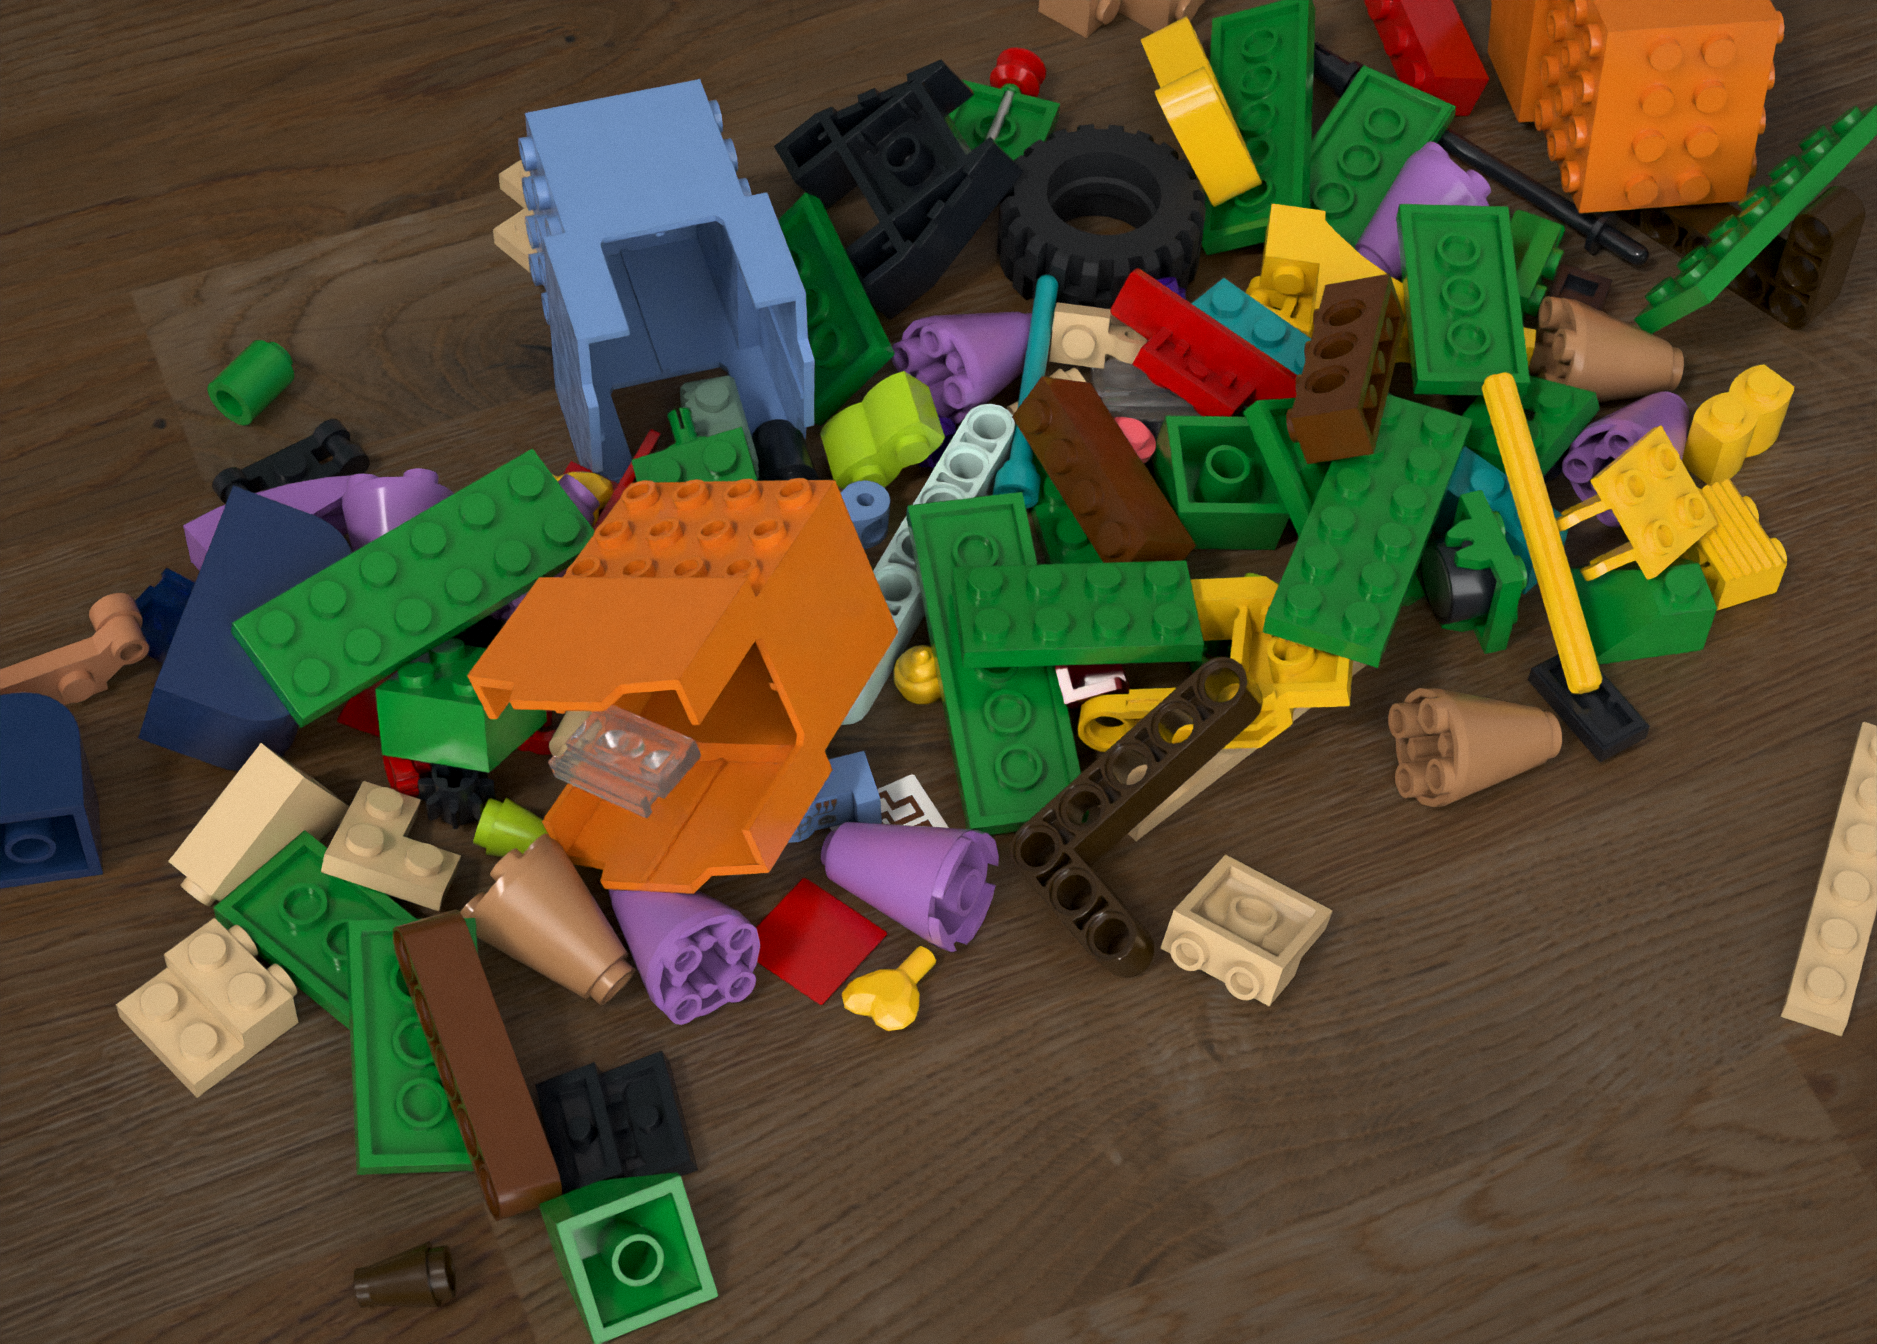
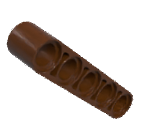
(476, 1064)

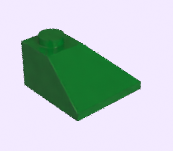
(1646, 617)
(628, 1252)

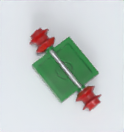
(1010, 106)

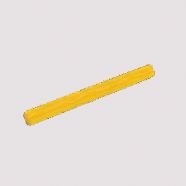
(1541, 534)

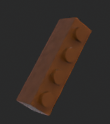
(1100, 474)

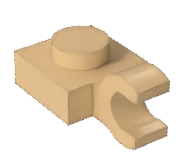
(1085, 336)

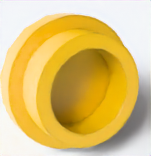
(916, 675)

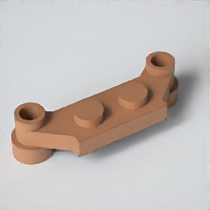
(84, 666)

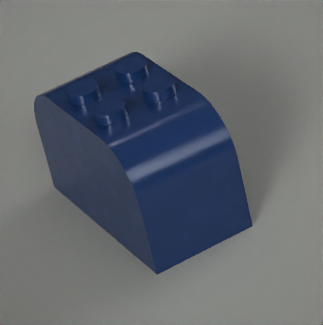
(209, 692)
(45, 795)

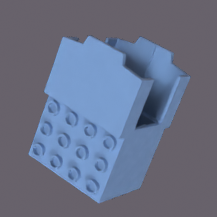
(658, 263)

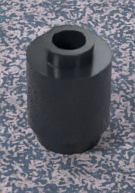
(782, 452)

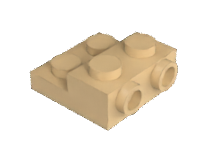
(1244, 930)
(211, 1006)

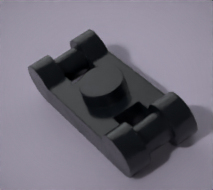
(298, 462)

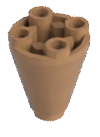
(1601, 353)
(1465, 743)
(551, 922)

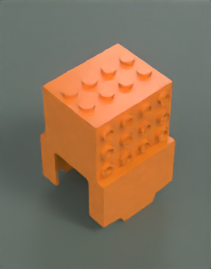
(1641, 93)
(725, 620)

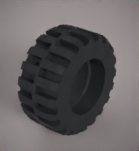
(1100, 176)

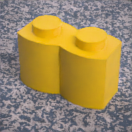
(1737, 424)

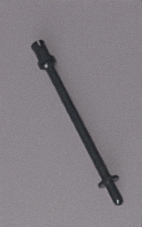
(1600, 231)

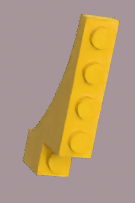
(1307, 254)

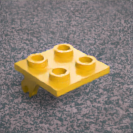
(1652, 503)

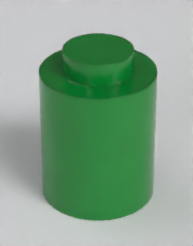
(251, 381)

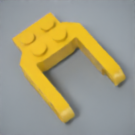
(1284, 670)

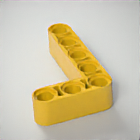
(1199, 112)

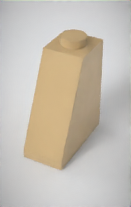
(252, 822)

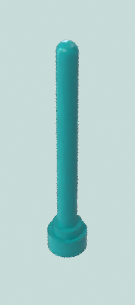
(1019, 472)

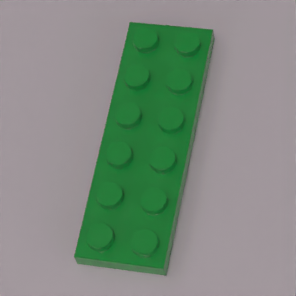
(1267, 79)
(1763, 216)
(1368, 535)
(413, 587)
(1002, 723)

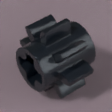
(455, 794)

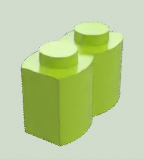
(883, 432)

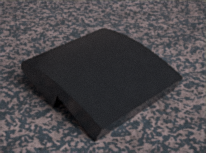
(616, 1122)

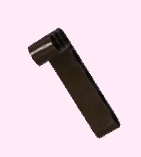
(1789, 277)
(1127, 805)

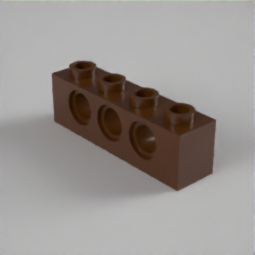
(1347, 370)

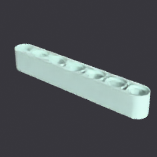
(962, 472)

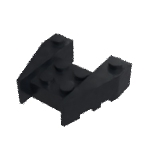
(913, 174)

